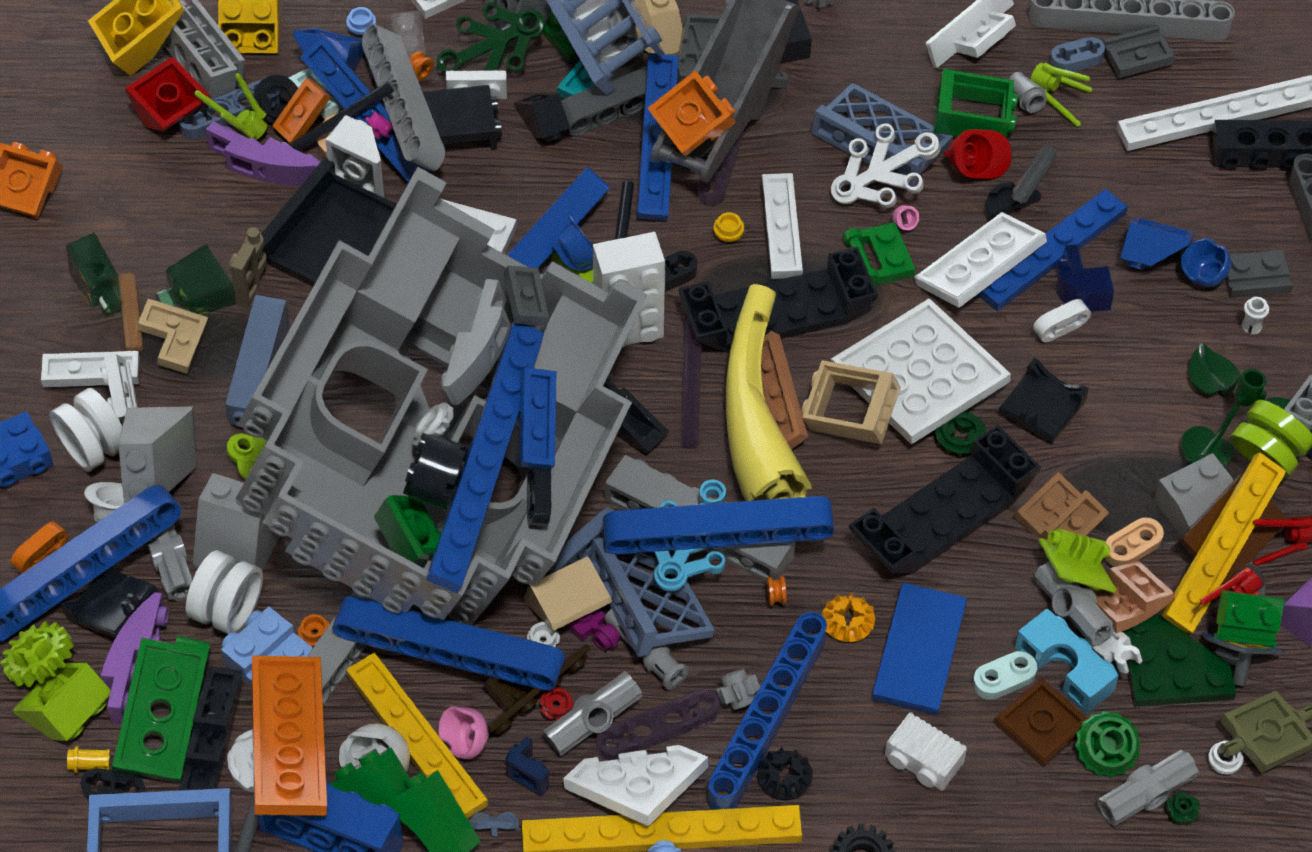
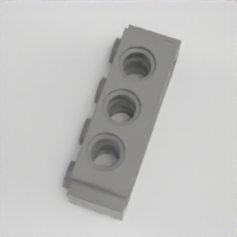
(205, 50)

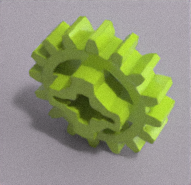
(37, 654)

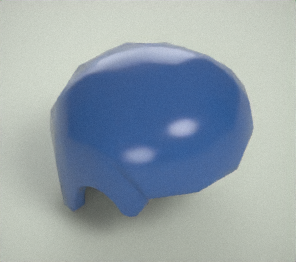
(1206, 263)

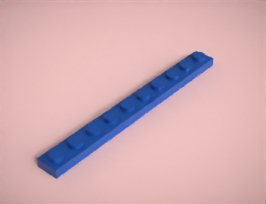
(483, 460)

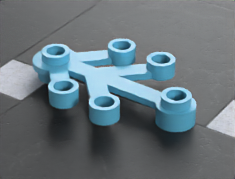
(677, 564)

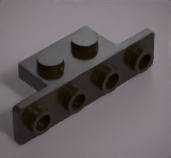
(518, 697)

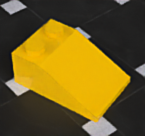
(135, 30)

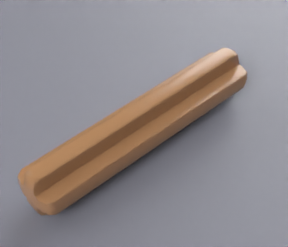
(130, 312)

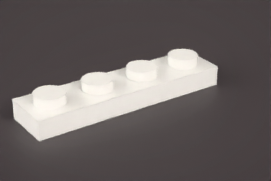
(781, 225)

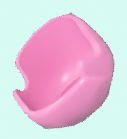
(464, 731)

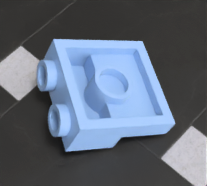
(264, 635)

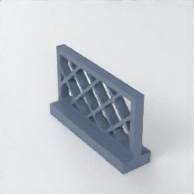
(841, 130)
(633, 616)

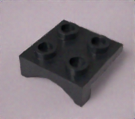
(1043, 402)
(108, 602)

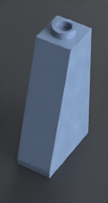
(262, 339)

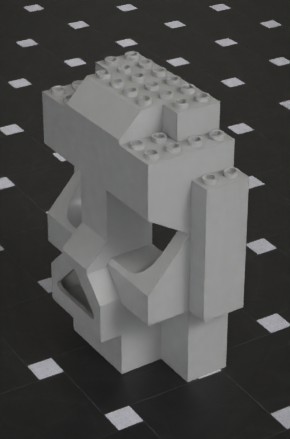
(361, 318)

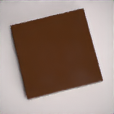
(1041, 722)

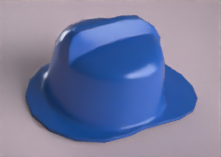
(574, 247)

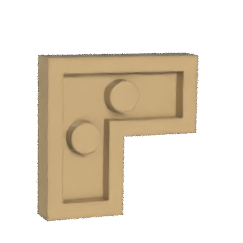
(179, 329)

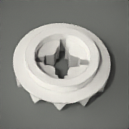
(434, 421)

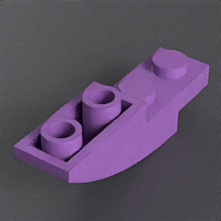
(270, 162)
(121, 659)

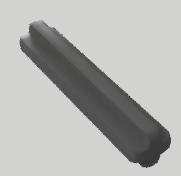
(1034, 174)

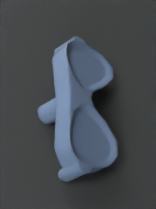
(504, 821)

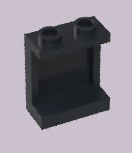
(465, 114)

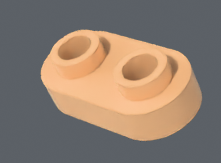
(1131, 544)

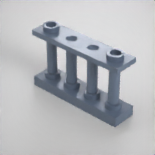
(590, 50)

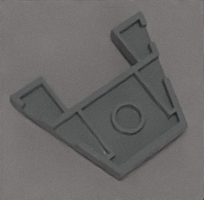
(695, 36)

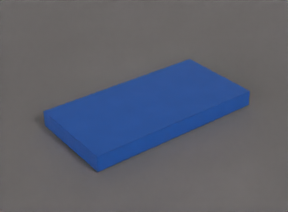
(919, 648)

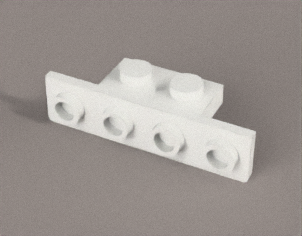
(972, 31)

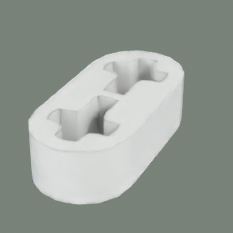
(1061, 320)

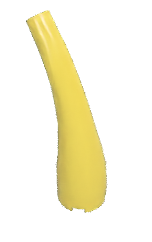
(756, 445)

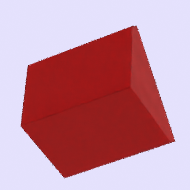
(165, 95)

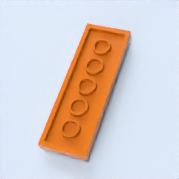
(288, 736)

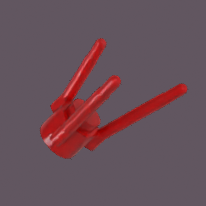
(1295, 530)
(1244, 581)

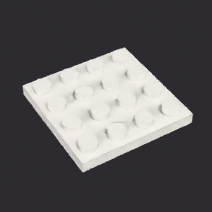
(935, 365)

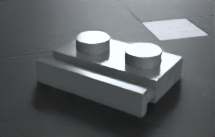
(1138, 51)
(1258, 274)

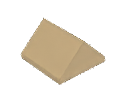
(567, 594)

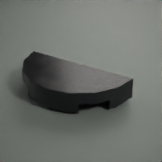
(1001, 200)

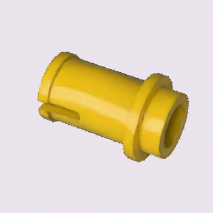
(87, 759)

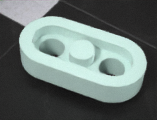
(1007, 675)

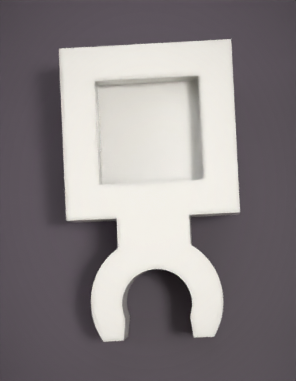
(1117, 649)

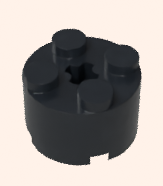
(435, 471)

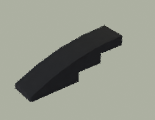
(212, 729)

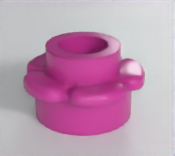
(379, 125)

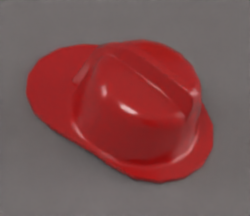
(980, 154)

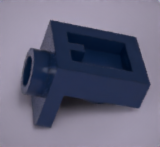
(526, 771)

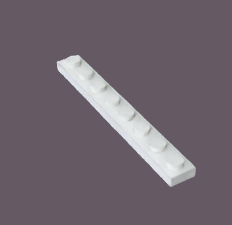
(1200, 116)

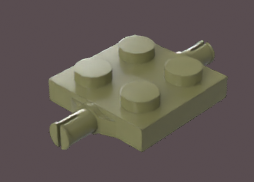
(1268, 731)

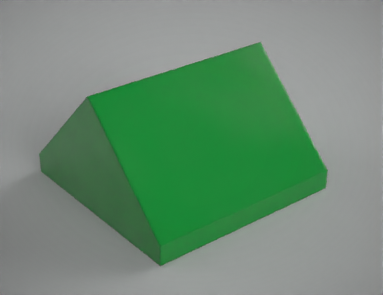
(408, 528)

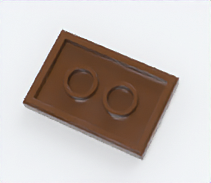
(1259, 537)

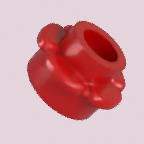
(559, 695)

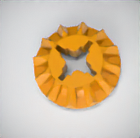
(861, 623)

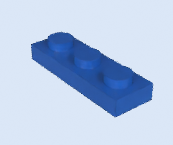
(537, 418)

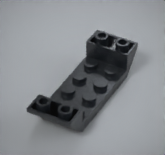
(800, 305)
(949, 505)

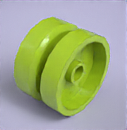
(1273, 434)

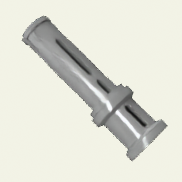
(659, 659)

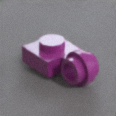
(603, 636)

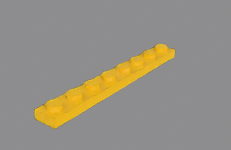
(682, 828)

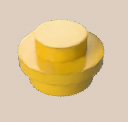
(728, 227)

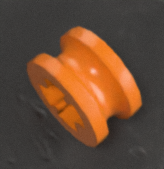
(422, 65)
(776, 590)

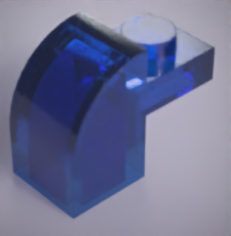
(1088, 284)

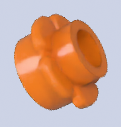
(312, 623)

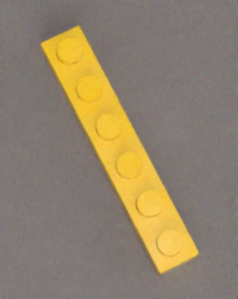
(1224, 542)
(425, 746)

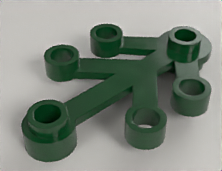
(495, 39)

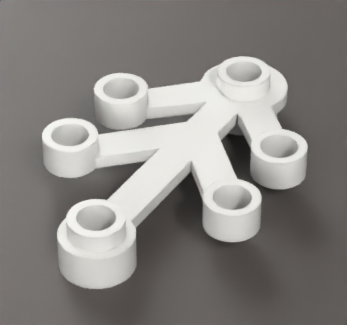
(882, 170)

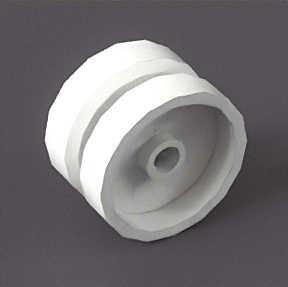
(87, 429)
(224, 592)

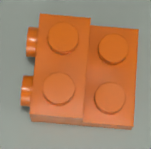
(693, 112)
(26, 178)

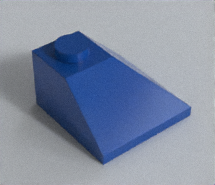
(347, 47)
(1152, 242)

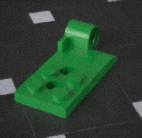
(167, 676)

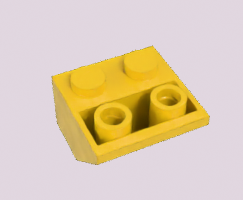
(251, 24)

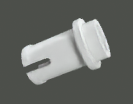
(1255, 311)

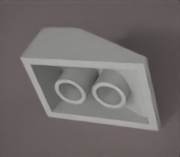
(1191, 491)

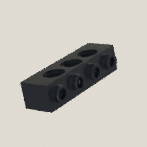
(1260, 143)

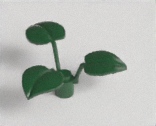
(1215, 373)

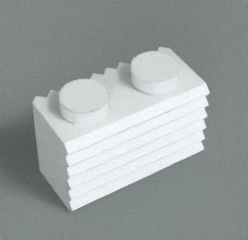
(925, 752)

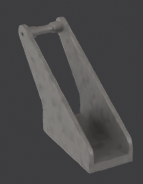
(743, 65)

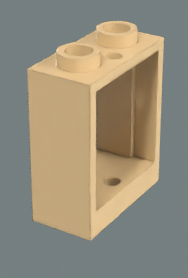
(879, 411)

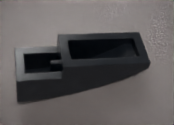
(639, 425)

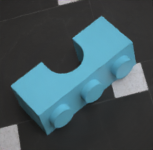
(1050, 640)

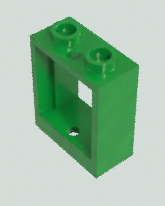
(974, 88)

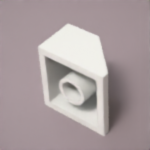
(356, 154)

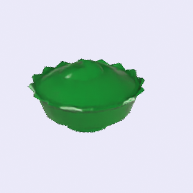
(1108, 743)

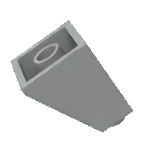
(156, 448)
(229, 526)

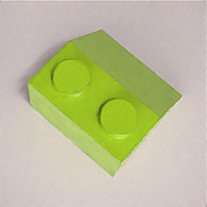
(64, 702)

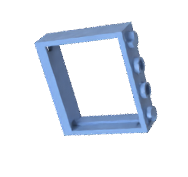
(161, 806)

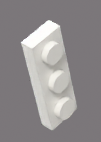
(82, 368)

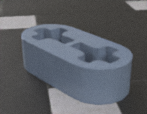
(1077, 55)

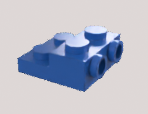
(21, 450)

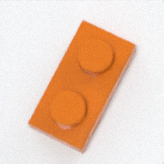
(301, 110)

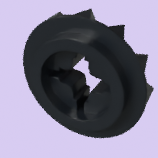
(270, 86)
(792, 785)

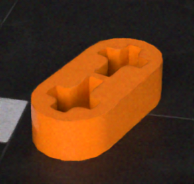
(39, 546)

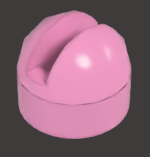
(909, 215)

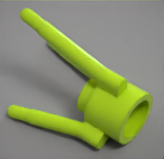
(1050, 79)
(248, 122)

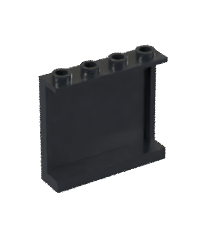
(318, 217)

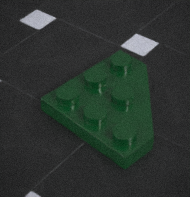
(1175, 667)

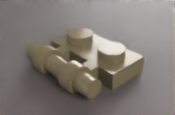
(248, 267)

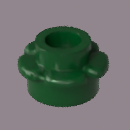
(1179, 815)

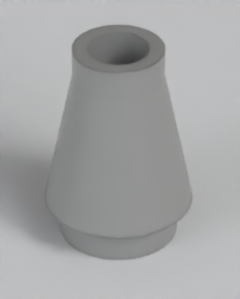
(1030, 95)

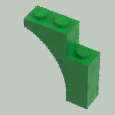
(421, 801)

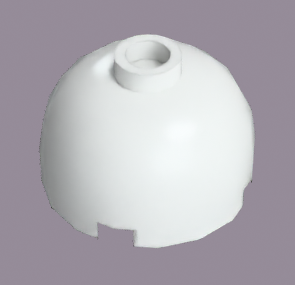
(372, 737)

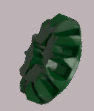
(965, 423)

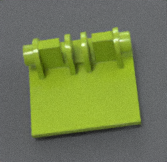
(1078, 559)

